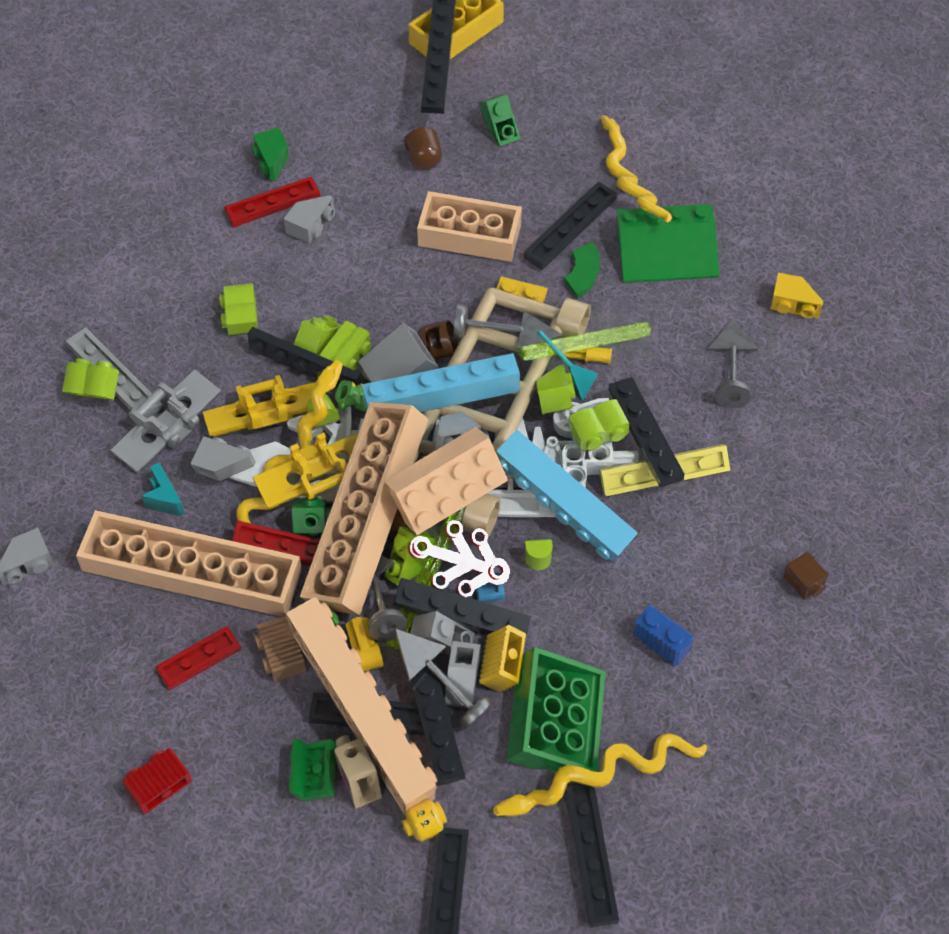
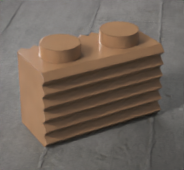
(281, 649)

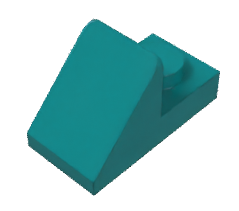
(163, 496)

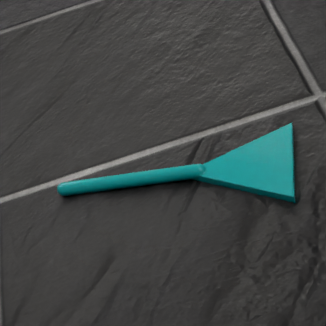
(581, 377)

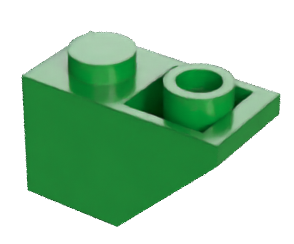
(499, 119)
(272, 151)

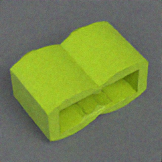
(239, 308)
(90, 380)
(598, 425)

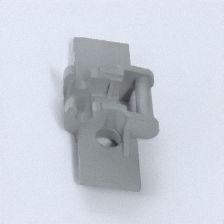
(171, 425)

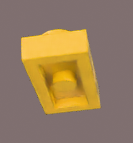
(523, 289)

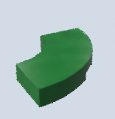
(585, 270)

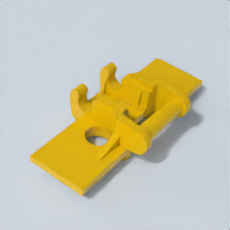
(224, 419)
(309, 464)

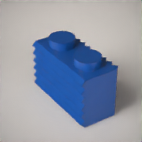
(663, 635)

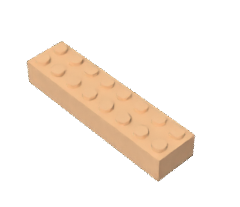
(363, 508)
(190, 563)
(360, 704)

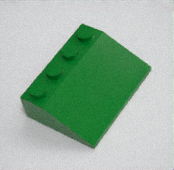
(670, 250)
(556, 713)

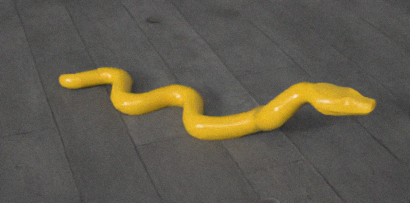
(626, 180)
(324, 383)
(522, 804)

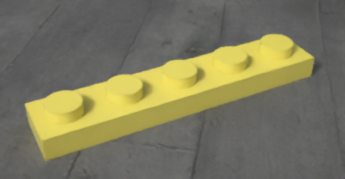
(639, 476)

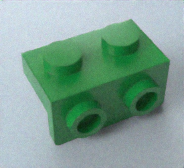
(312, 770)

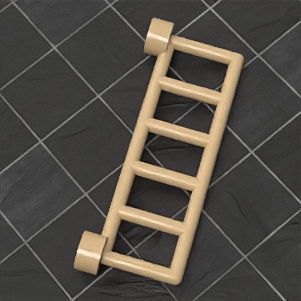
(568, 320)

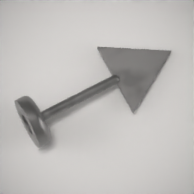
(527, 330)
(733, 392)
(383, 623)
(418, 653)

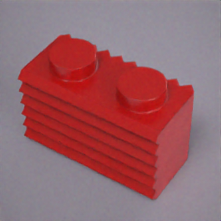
(156, 780)

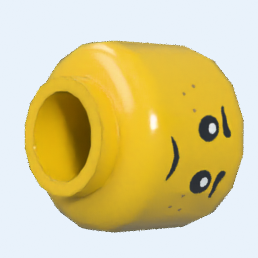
(424, 820)

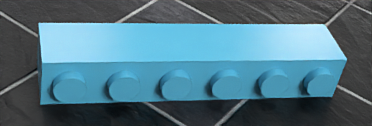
(448, 385)
(565, 496)

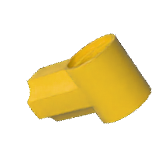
(364, 644)

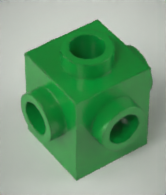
(310, 516)

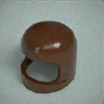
(423, 147)
(439, 339)

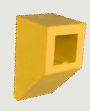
(795, 296)

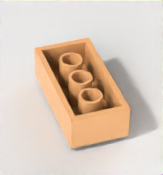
(469, 226)
(446, 480)

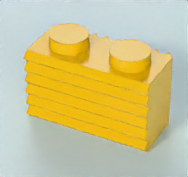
(503, 658)

